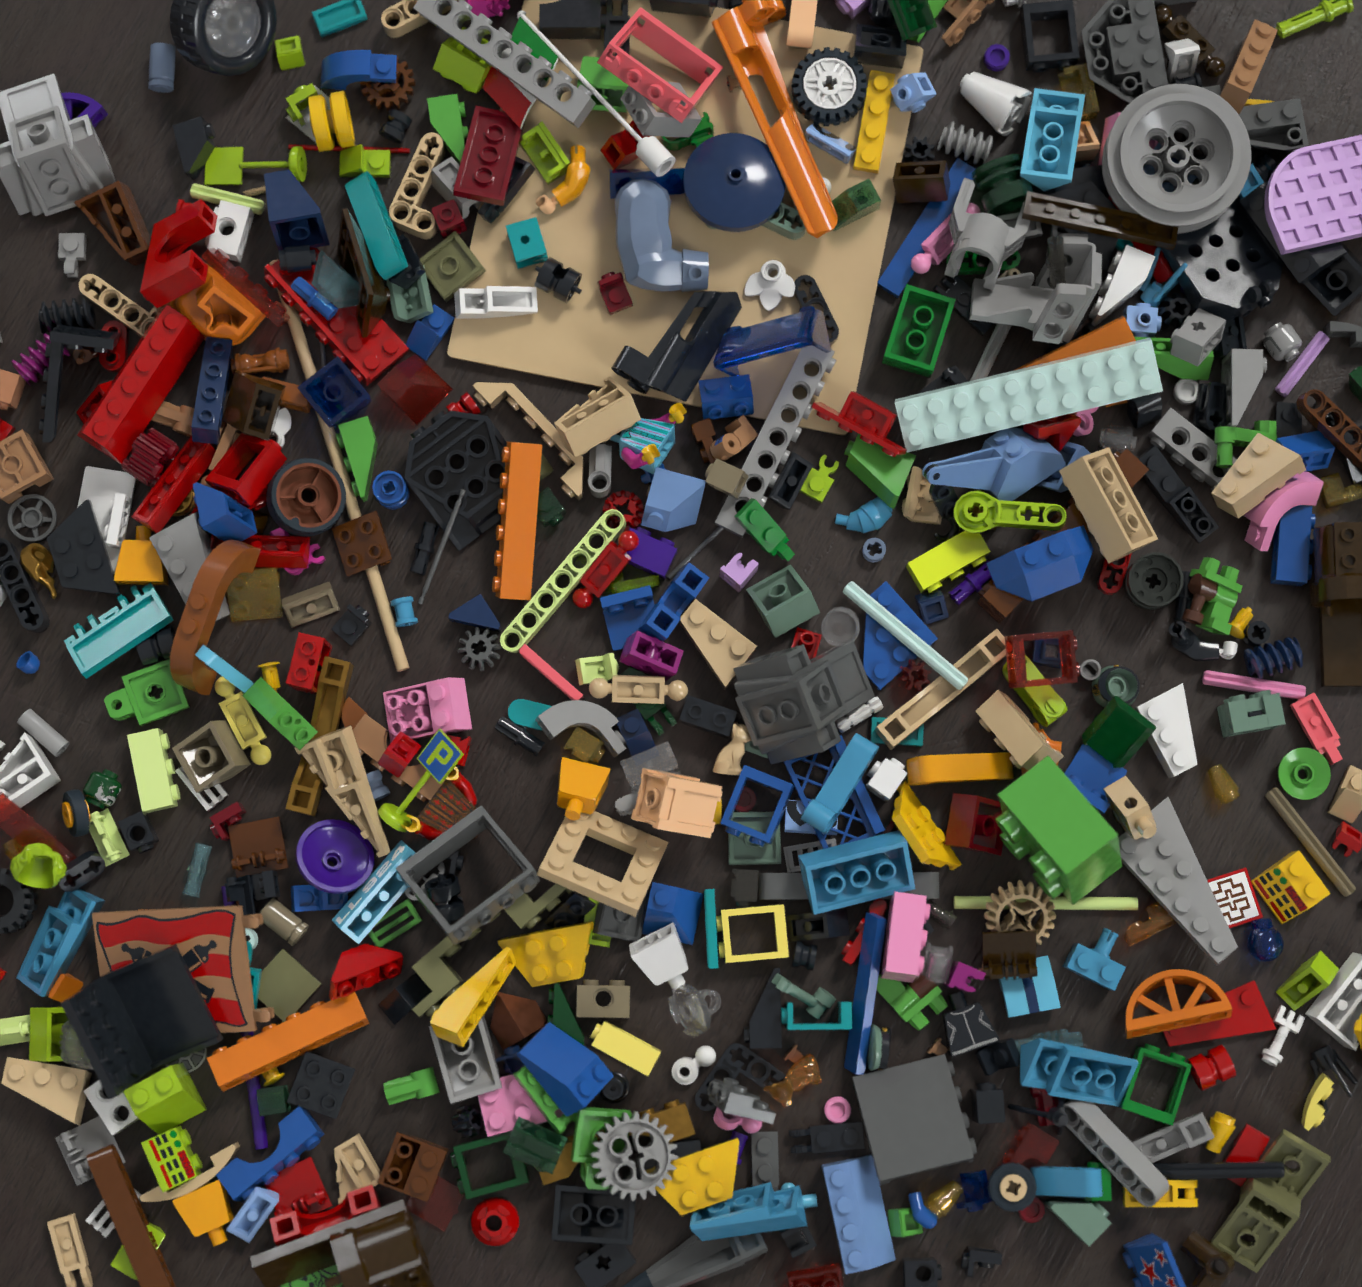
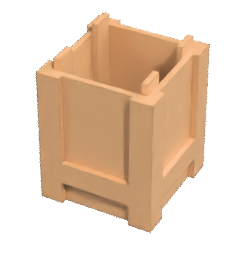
(676, 803)

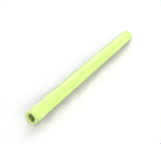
(1060, 903)

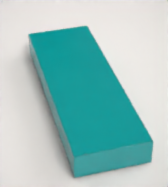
(711, 931)

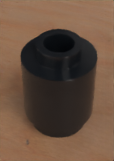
(297, 258)

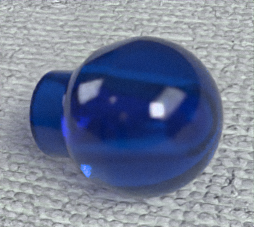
(1264, 940)

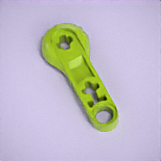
(1002, 513)

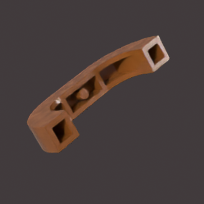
(202, 611)

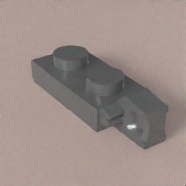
(765, 1158)

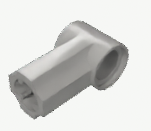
(600, 468)

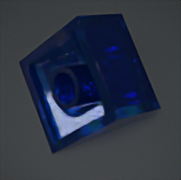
(335, 393)

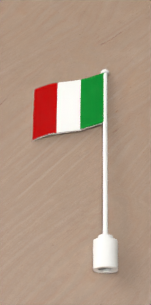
(517, 101)

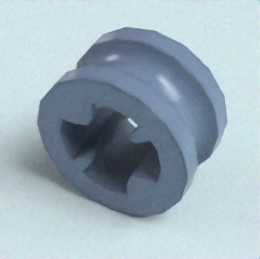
(877, 557)

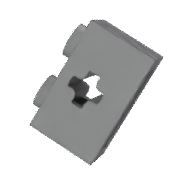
(1197, 337)

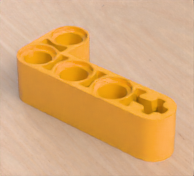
(959, 768)

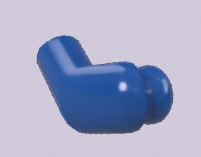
(921, 1213)

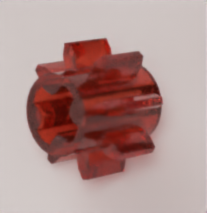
(922, 672)

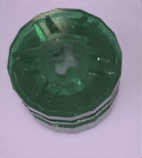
(1002, 183)

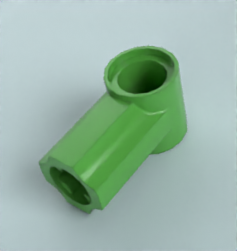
(417, 1085)

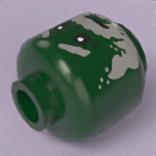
(102, 788)

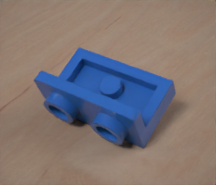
(726, 397)

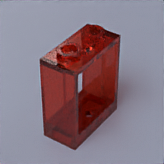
(1016, 659)

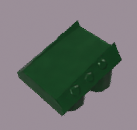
(1118, 732)

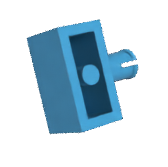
(1096, 963)

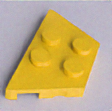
(920, 830)
(551, 953)
(701, 1178)

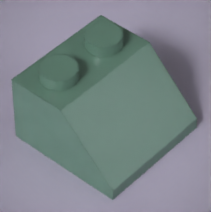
(783, 600)
(1081, 1217)

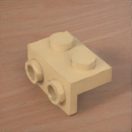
(918, 503)

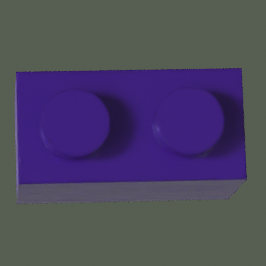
(652, 554)

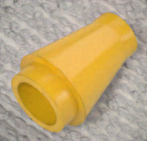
(1222, 1128)

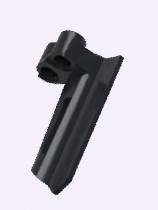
(679, 363)

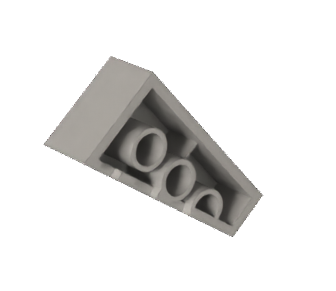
(183, 551)

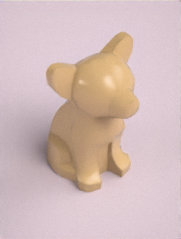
(730, 756)

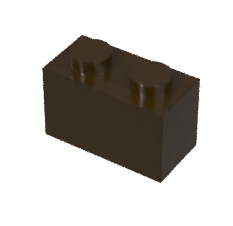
(921, 181)

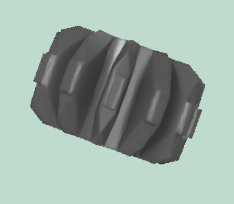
(476, 640)

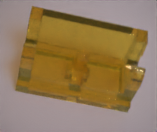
(1076, 80)

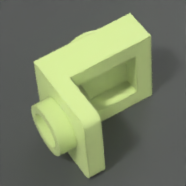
(596, 667)

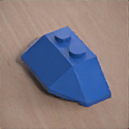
(1043, 565)

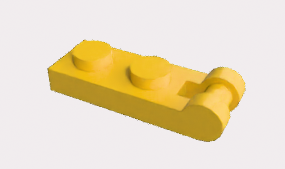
(1171, 1198)

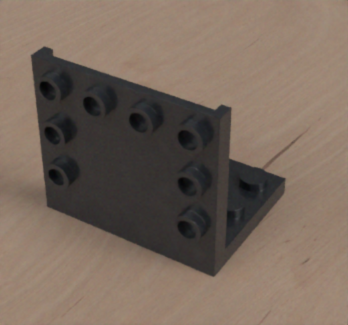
(140, 1019)

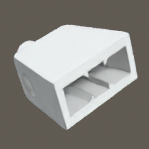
(661, 956)

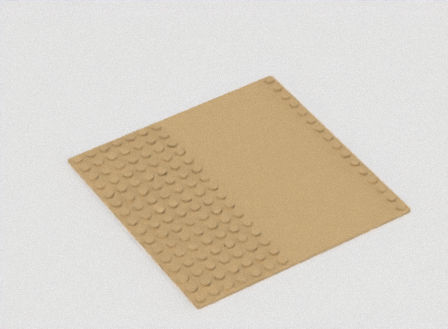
(580, 337)

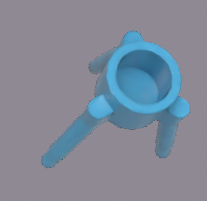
(1156, 292)

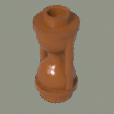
(271, 361)

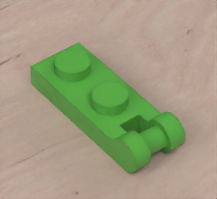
(543, 1100)

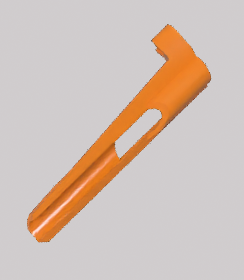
(751, 54)

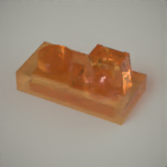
(1159, 921)

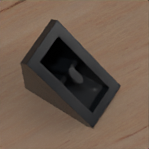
(404, 998)

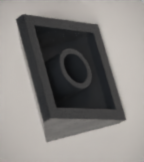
(879, 46)

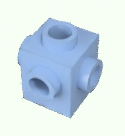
(912, 92)
(1142, 319)

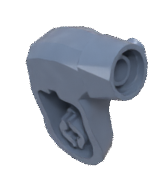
(646, 242)

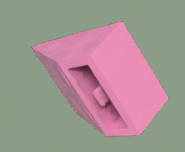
(428, 707)

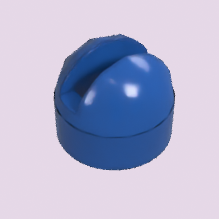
(28, 663)

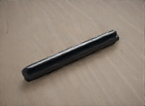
(1221, 1170)

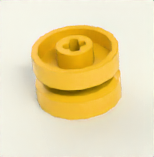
(327, 122)

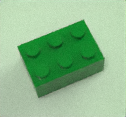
(918, 331)

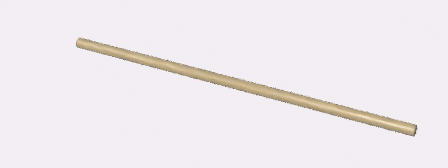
(351, 502)

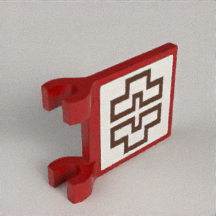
(1236, 897)

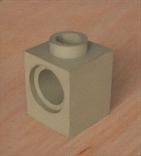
(726, 478)

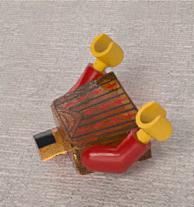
(447, 807)

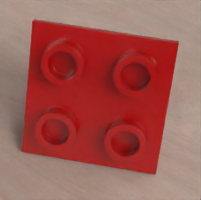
(300, 1189)

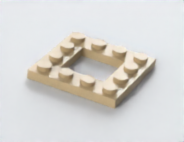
(623, 895)

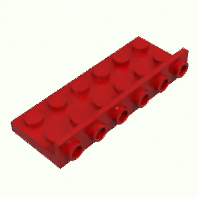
(364, 356)

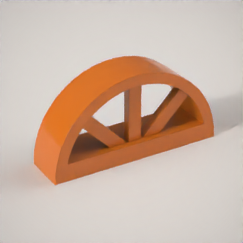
(1177, 1018)

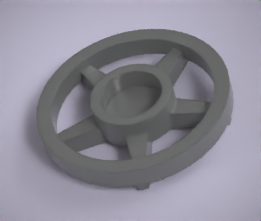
(32, 518)

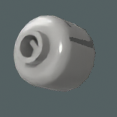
(1282, 342)

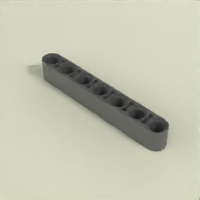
(791, 886)

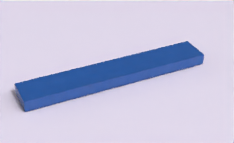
(899, 270)
(865, 993)

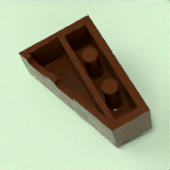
(119, 220)

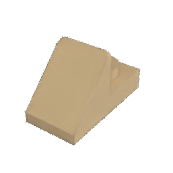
(1348, 798)

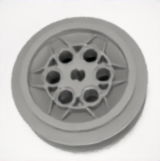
(1208, 126)

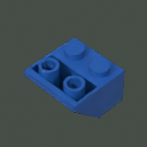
(223, 515)

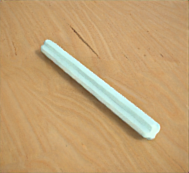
(905, 635)

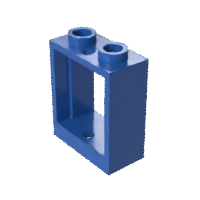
(766, 780)

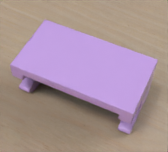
(736, 574)

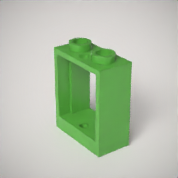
(280, 713)

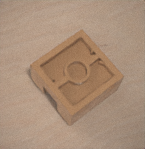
(20, 466)

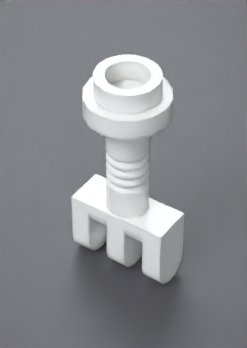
(1272, 1056)

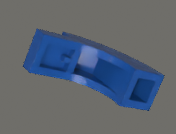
(357, 66)

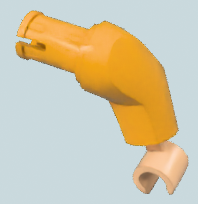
(573, 185)

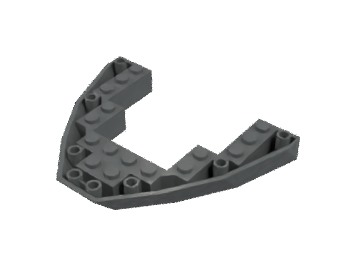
(1128, 60)

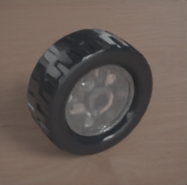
(223, 34)

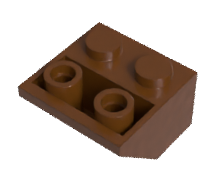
(413, 1166)

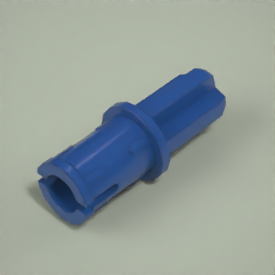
(309, 293)

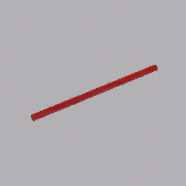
(338, 148)

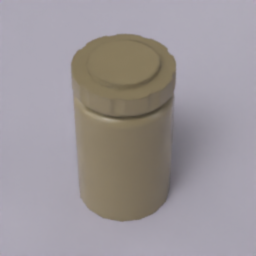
(283, 922)

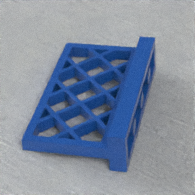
(859, 797)

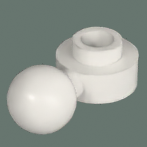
(704, 1056)

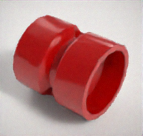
(1212, 1067)

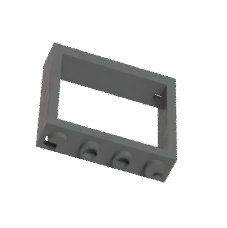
(445, 846)

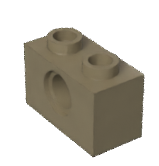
(588, 1006)

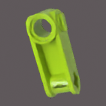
(1041, 700)

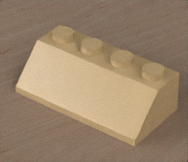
(1108, 504)

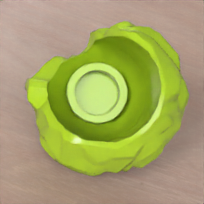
(38, 866)

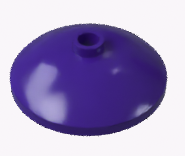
(343, 846)

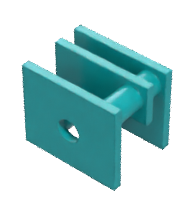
(527, 243)

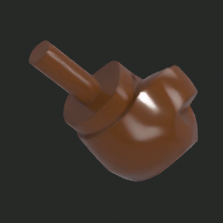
(84, 355)

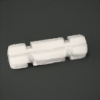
(859, 714)

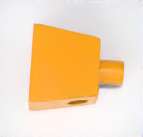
(140, 562)
(580, 787)
(206, 1211)

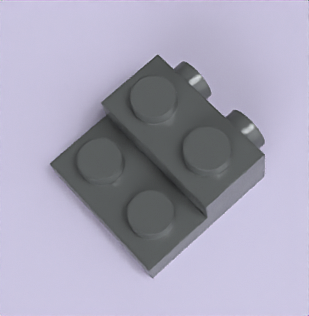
(737, 1101)

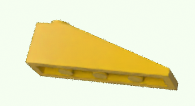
(467, 1005)

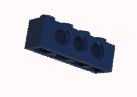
(212, 390)

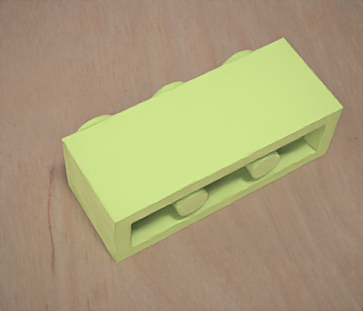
(153, 770)

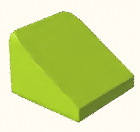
(289, 53)

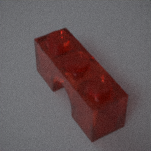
(1031, 1144)

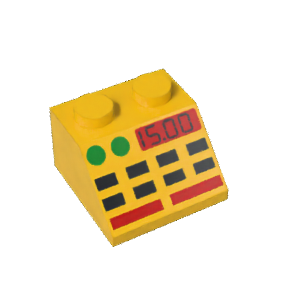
(1290, 887)

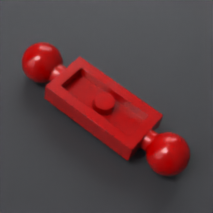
(605, 569)

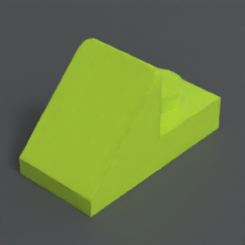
(357, 160)

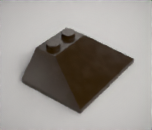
(356, 258)

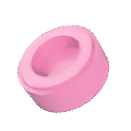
(837, 1109)

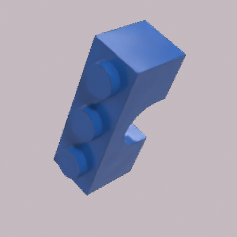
(673, 602)

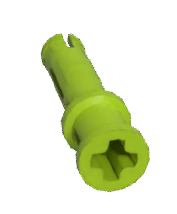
(1324, 11)

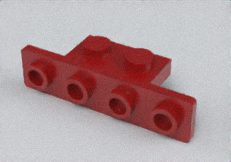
(864, 418)

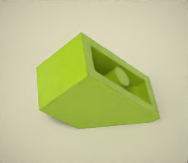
(1308, 980)

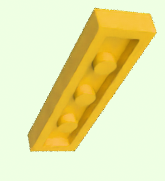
(874, 121)

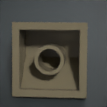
(211, 755)

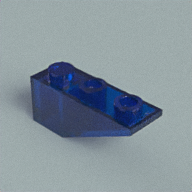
(671, 181)

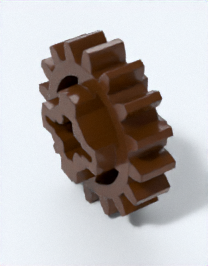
(393, 92)

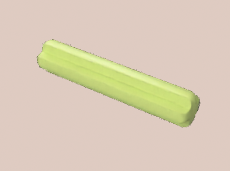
(216, 195)

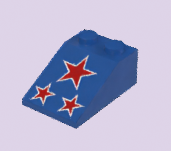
(1152, 1262)

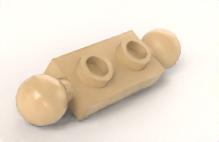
(638, 689)

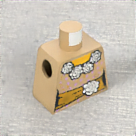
(1135, 821)

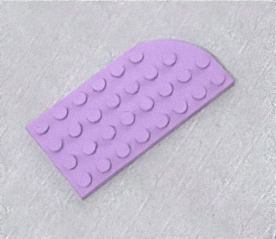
(1316, 196)

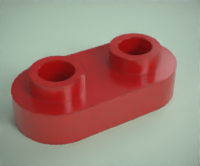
(120, 350)

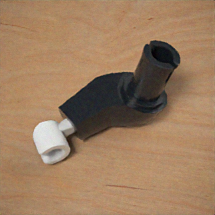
(1191, 646)

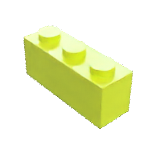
(948, 560)

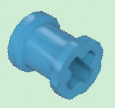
(404, 611)

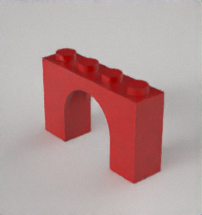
(166, 271)

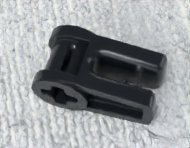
(1210, 406)

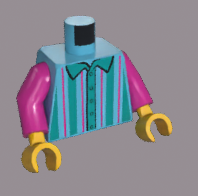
(649, 440)

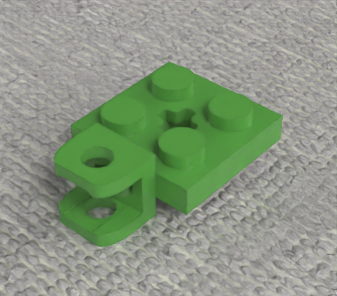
(136, 697)
(587, 1123)

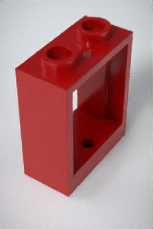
(256, 476)
(307, 656)

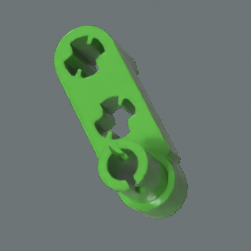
(1227, 437)

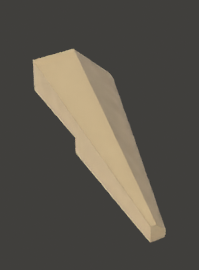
(340, 767)

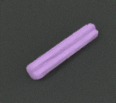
(1302, 364)

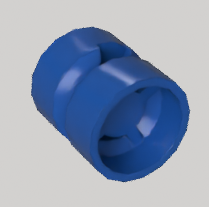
(391, 490)

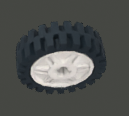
(831, 68)

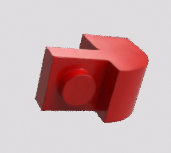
(621, 147)

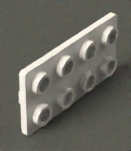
(111, 499)

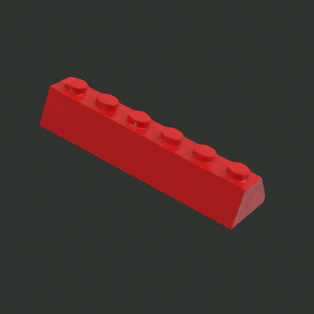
(142, 384)

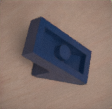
(635, 732)

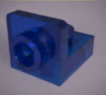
(975, 1190)

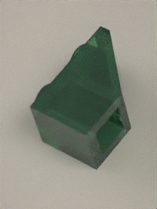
(856, 203)

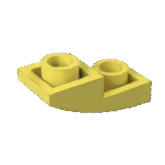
(1313, 1111)

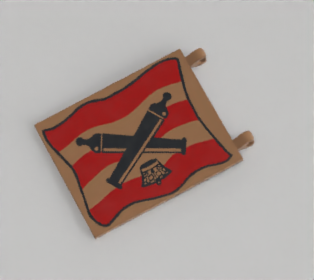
(210, 944)

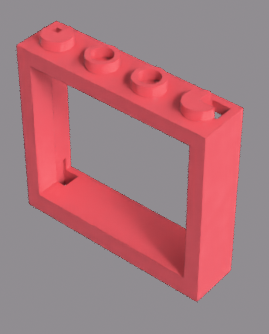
(672, 48)

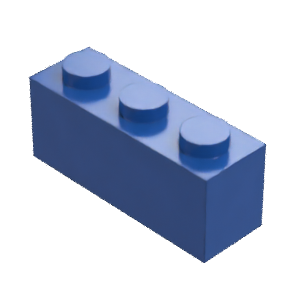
(1293, 547)

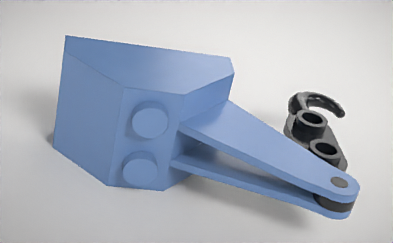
(1003, 468)

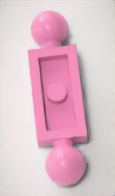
(937, 245)

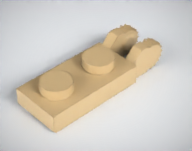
(70, 1249)

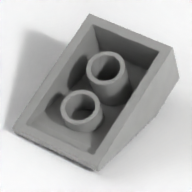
(1241, 373)
(470, 1068)

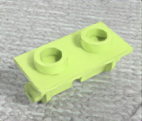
(107, 837)
(14, 1030)

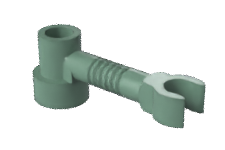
(816, 1003)

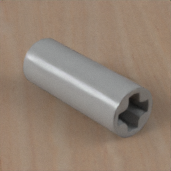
(43, 732)

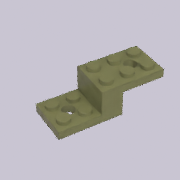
(1270, 1204)

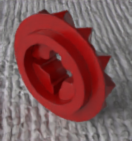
(635, 507)

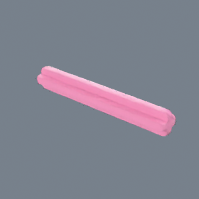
(1253, 684)

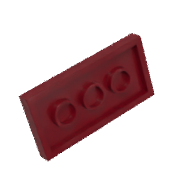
(488, 157)

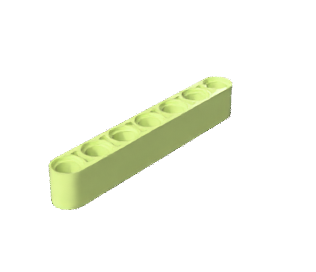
(550, 586)

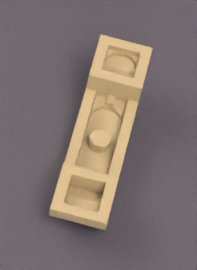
(219, 1160)

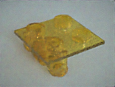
(255, 595)

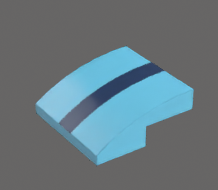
(1033, 995)

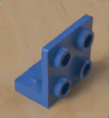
(625, 613)
(1091, 775)

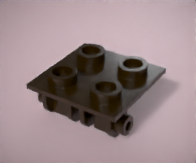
(1009, 955)

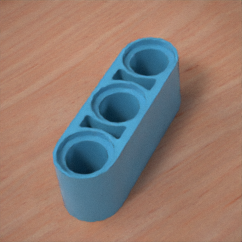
(1067, 1181)

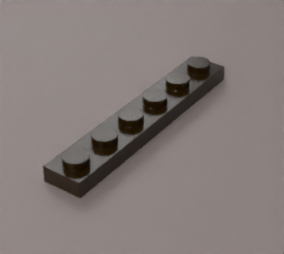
(1097, 220)

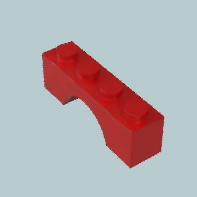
(297, 1225)

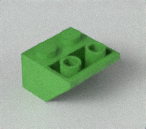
(606, 83)

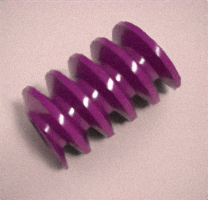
(35, 362)

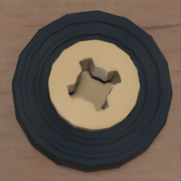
(1007, 1178)

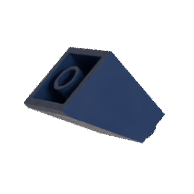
(293, 213)

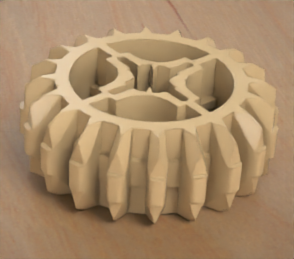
(1028, 909)

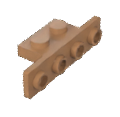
(966, 13)

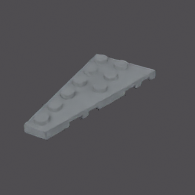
(1176, 880)

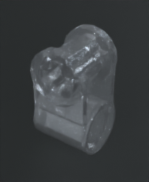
(937, 962)

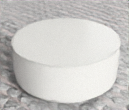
(1186, 391)

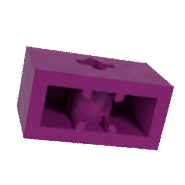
(651, 655)

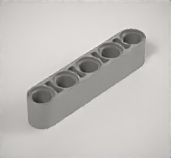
(1116, 1152)

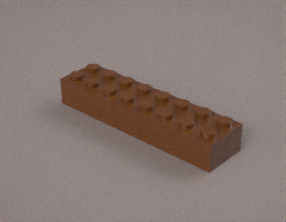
(1001, 603)

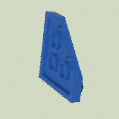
(884, 651)

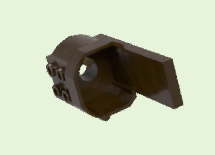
(1339, 599)
(368, 1250)

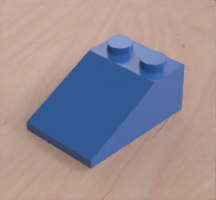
(564, 1068)

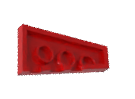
(1247, 1017)

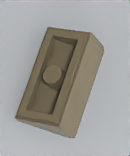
(310, 604)

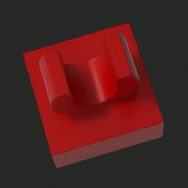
(1348, 836)

